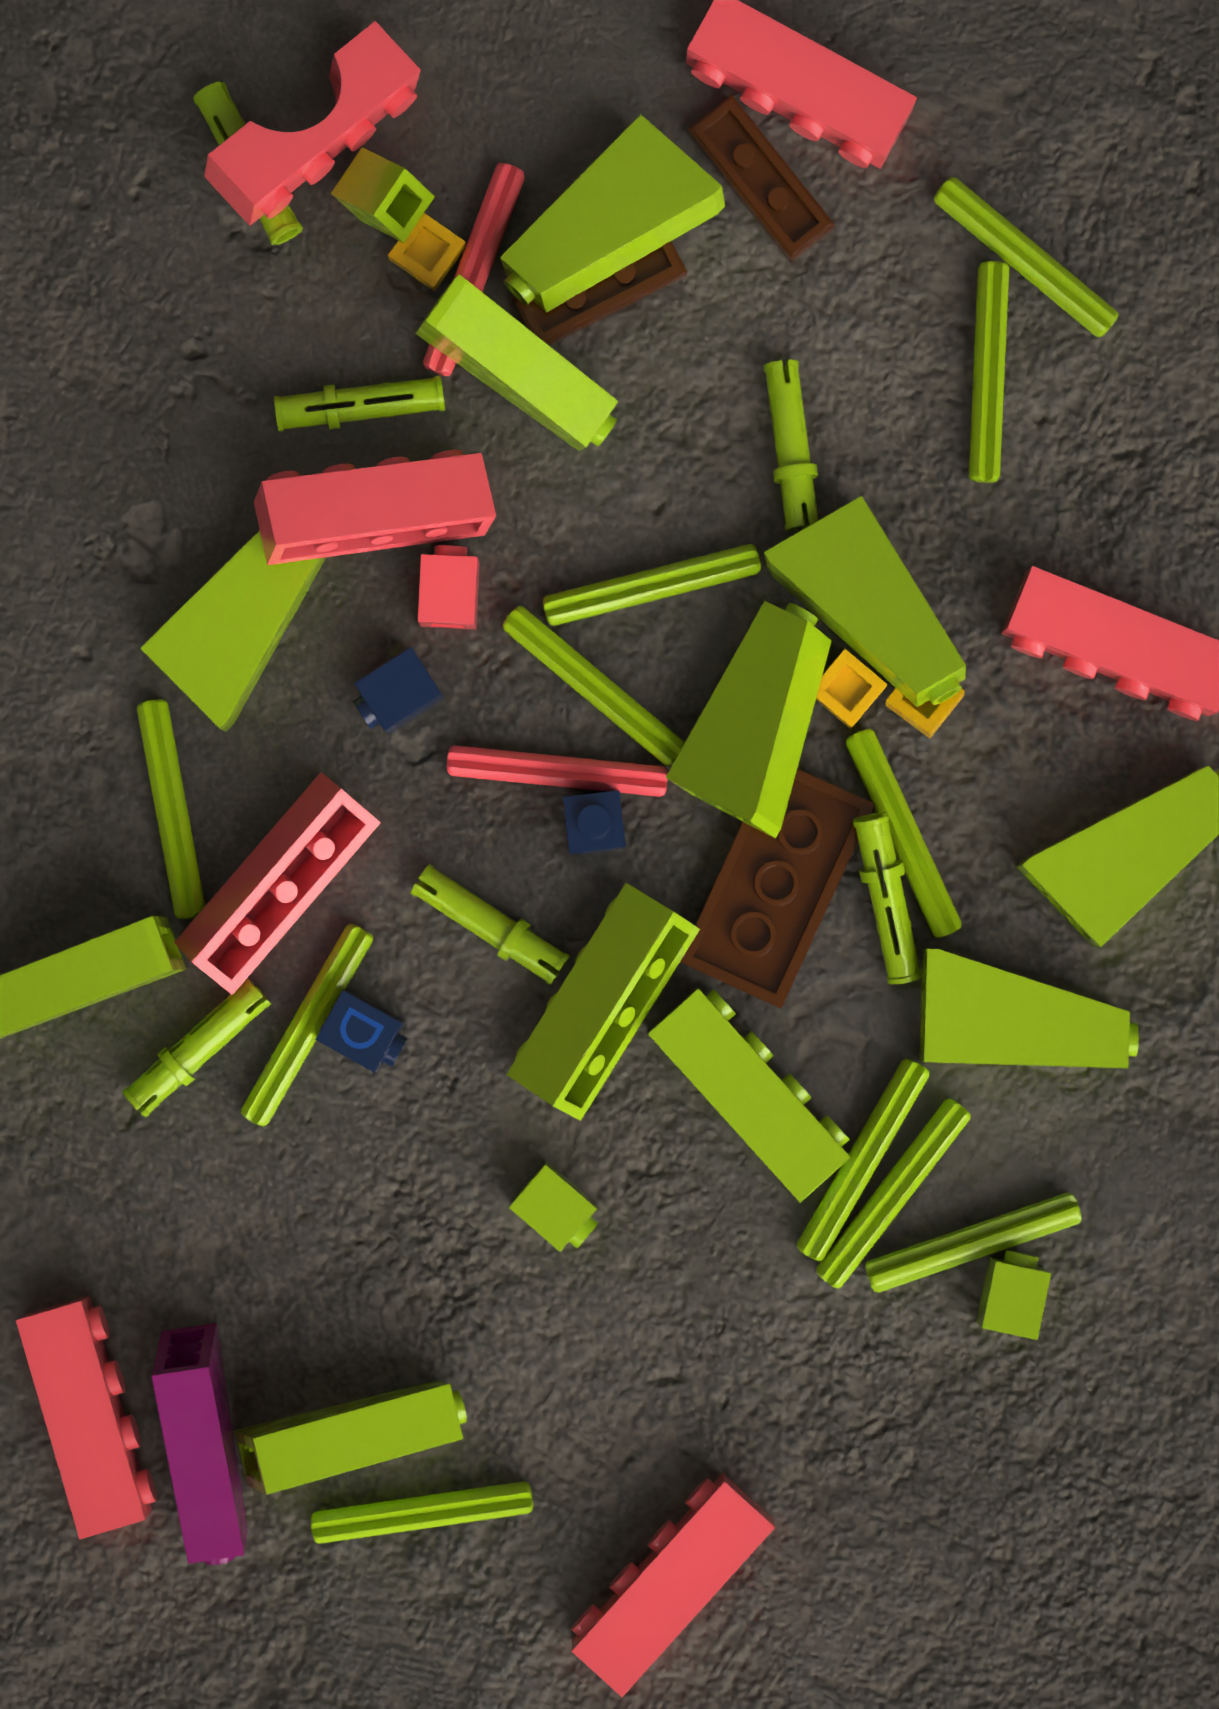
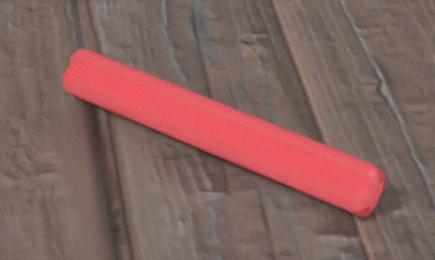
(483, 244)
(556, 771)

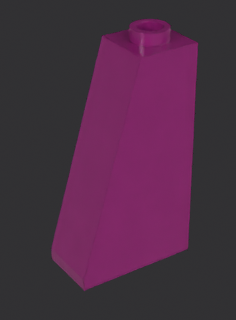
(200, 1443)

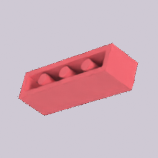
(800, 81)
(373, 506)
(1116, 641)
(276, 883)
(86, 1417)
(671, 1584)

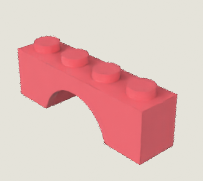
(263, 166)

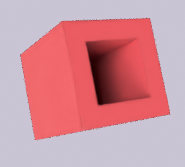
(448, 588)

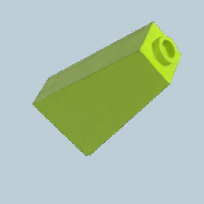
(611, 216)
(518, 365)
(867, 597)
(231, 629)
(757, 720)
(1126, 858)
(88, 974)
(1006, 1019)
(349, 1436)

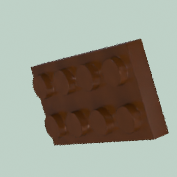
(777, 892)

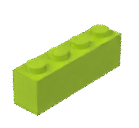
(602, 1001)
(749, 1094)

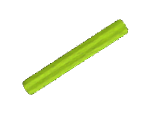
(1025, 257)
(989, 372)
(651, 584)
(593, 685)
(171, 808)
(906, 836)
(306, 1025)
(864, 1159)
(893, 1193)
(973, 1242)
(422, 1512)

